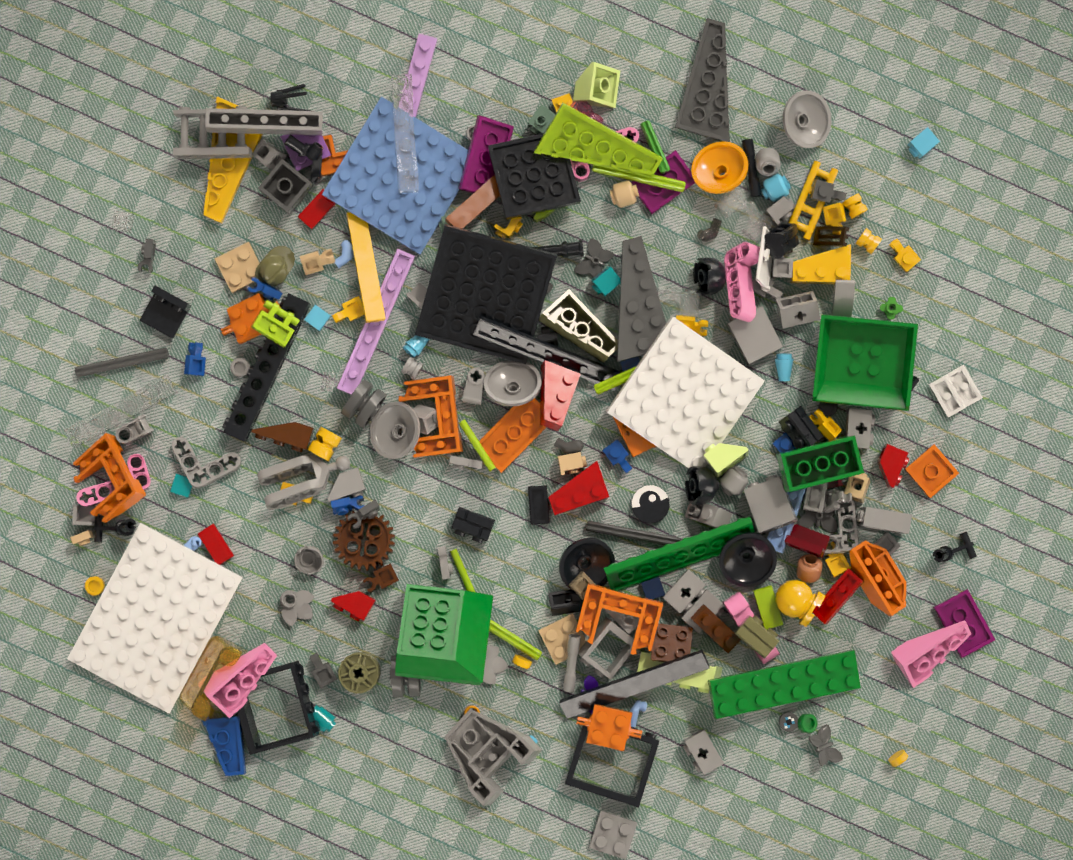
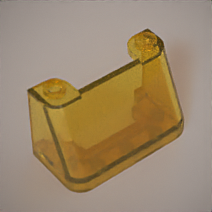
(216, 651)

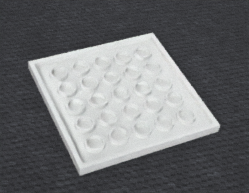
(684, 394)

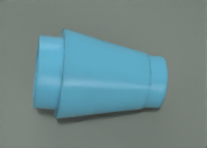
(415, 345)
(784, 366)

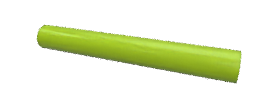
(477, 445)
(462, 571)

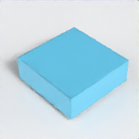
(317, 317)

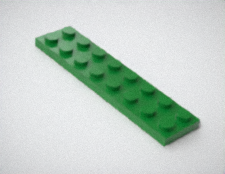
(674, 556)
(784, 684)

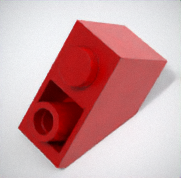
(891, 463)
(356, 603)

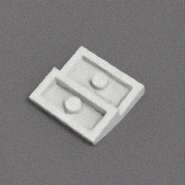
(956, 391)

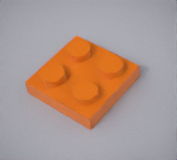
(931, 471)

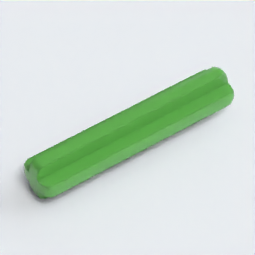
(654, 145)

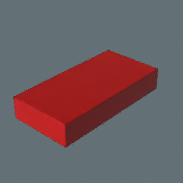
(316, 210)
(215, 544)

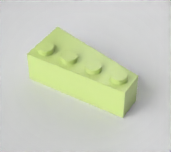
(696, 680)

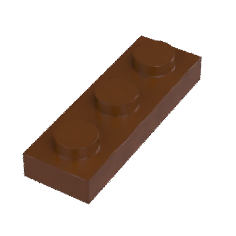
(715, 628)

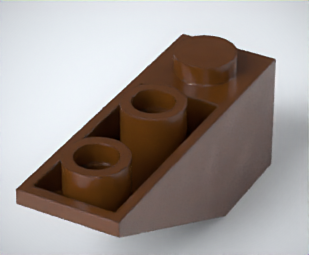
(290, 433)

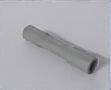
(570, 675)

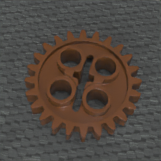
(381, 542)

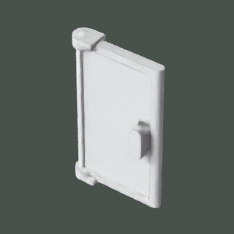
(764, 263)

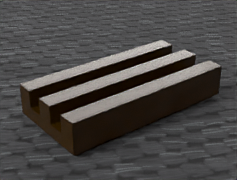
(842, 236)

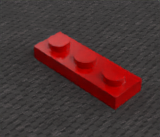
(838, 596)

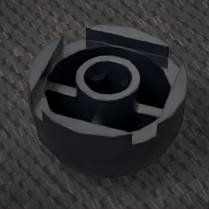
(709, 275)
(701, 486)

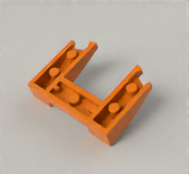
(444, 392)
(127, 490)
(645, 609)

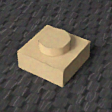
(82, 538)

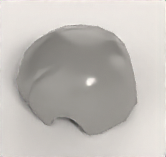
(308, 560)

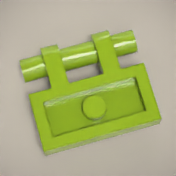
(271, 327)

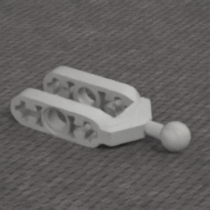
(302, 490)

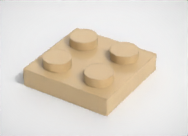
(238, 266)
(557, 635)

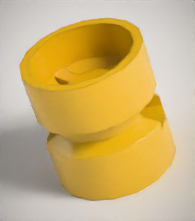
(324, 443)

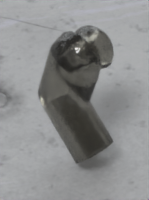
(710, 233)

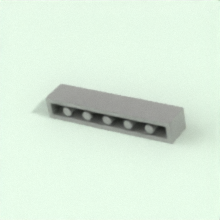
(263, 121)

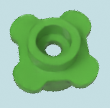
(886, 308)

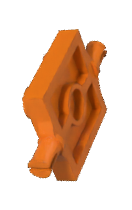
(242, 317)
(609, 727)

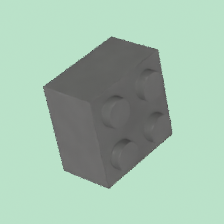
(285, 186)

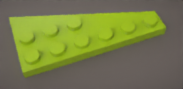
(588, 141)

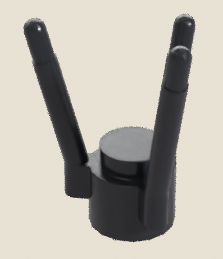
(280, 98)

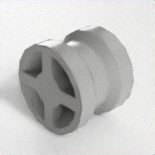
(412, 368)

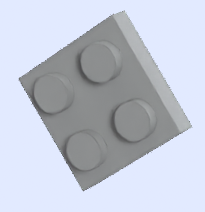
(613, 834)

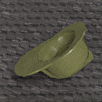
(275, 266)

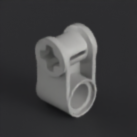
(474, 390)
(135, 430)

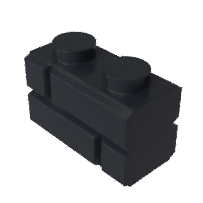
(782, 240)
(800, 428)
(472, 524)

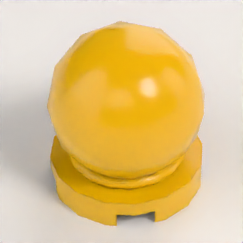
(797, 600)

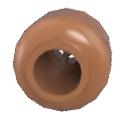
(809, 568)

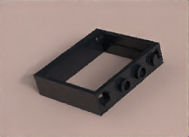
(248, 723)
(606, 792)

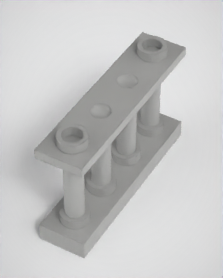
(203, 150)

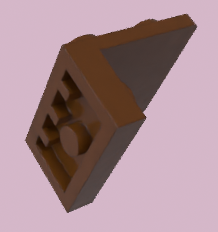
(671, 642)

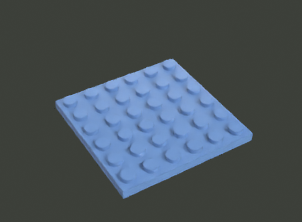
(369, 184)

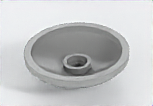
(813, 116)
(512, 383)
(387, 428)

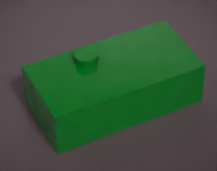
(820, 463)

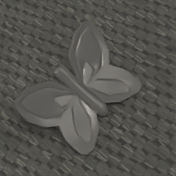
(595, 261)
(826, 519)
(820, 741)

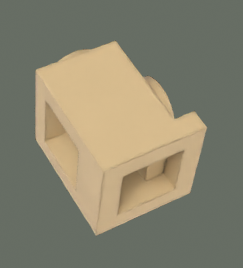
(571, 463)
(858, 495)

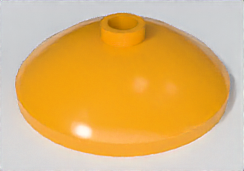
(718, 159)

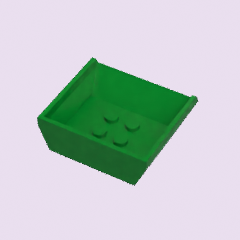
(865, 362)
(443, 634)

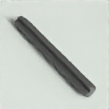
(121, 362)
(631, 533)

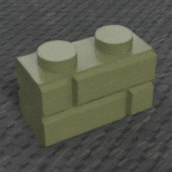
(757, 636)

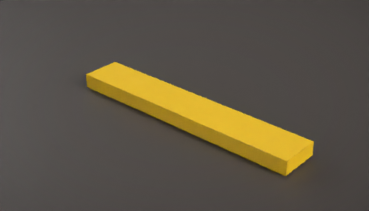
(366, 269)

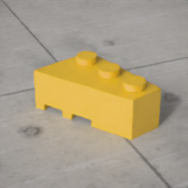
(823, 267)

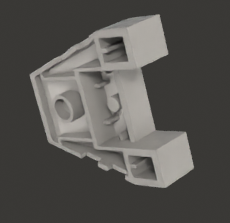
(483, 747)

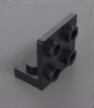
(165, 312)

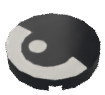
(650, 504)

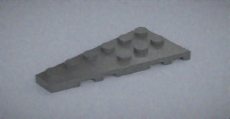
(706, 95)
(639, 303)

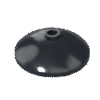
(597, 556)
(747, 570)

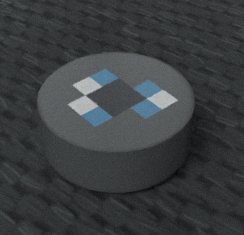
(788, 721)

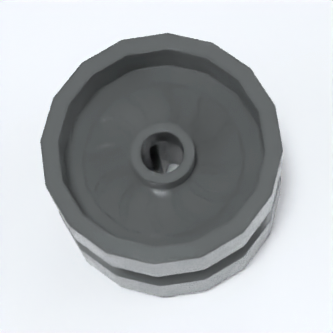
(361, 402)
(398, 683)

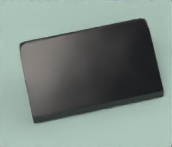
(564, 602)

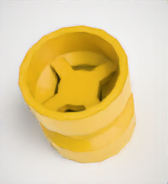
(855, 206)
(869, 241)

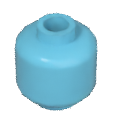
(776, 187)

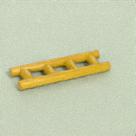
(807, 189)

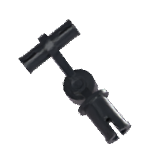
(312, 151)
(123, 528)
(946, 553)

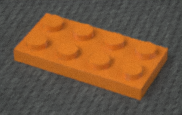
(513, 434)

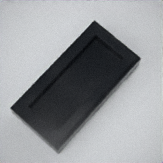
(538, 505)

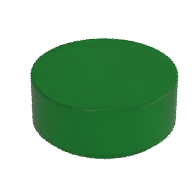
(807, 723)

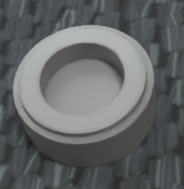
(240, 367)

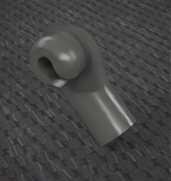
(569, 447)

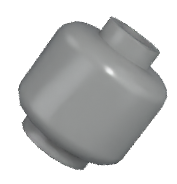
(767, 161)
(734, 481)

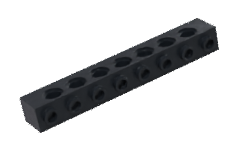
(268, 378)

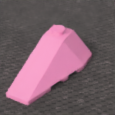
(922, 654)
(232, 684)

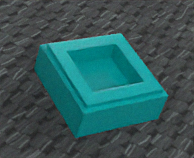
(181, 486)

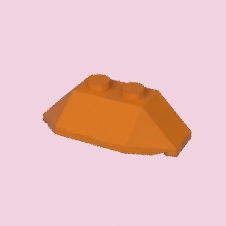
(881, 577)

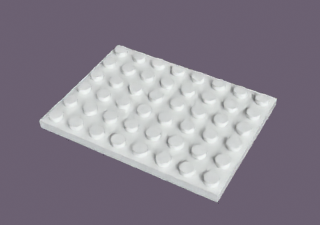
(155, 618)

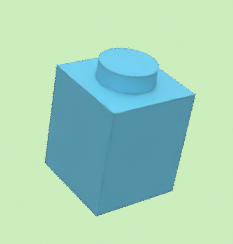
(923, 143)

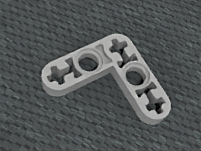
(198, 470)
(840, 539)

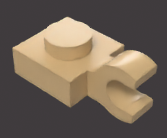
(314, 262)

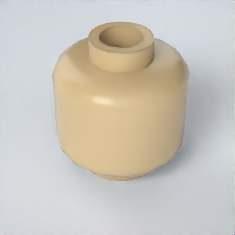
(624, 194)

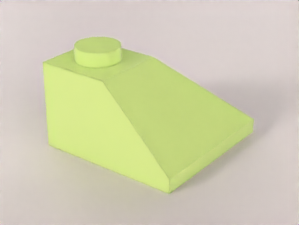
(598, 86)
(724, 457)

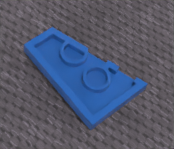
(228, 742)

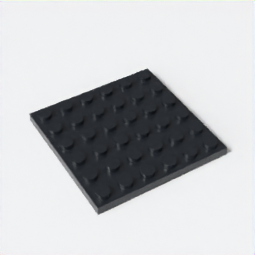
(487, 279)

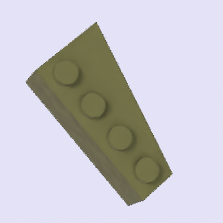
(577, 324)

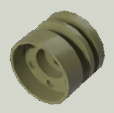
(370, 668)

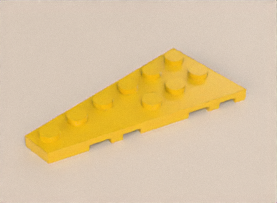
(226, 173)

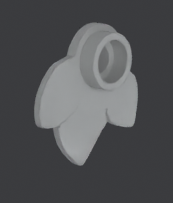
(298, 608)
(493, 664)

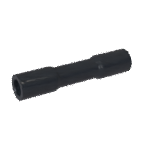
(753, 180)

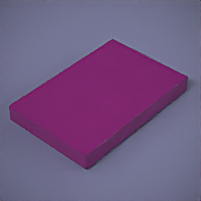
(656, 197)
(962, 608)

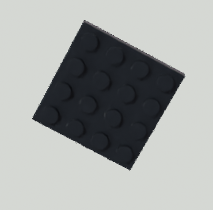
(529, 180)

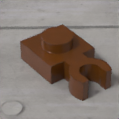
(384, 577)

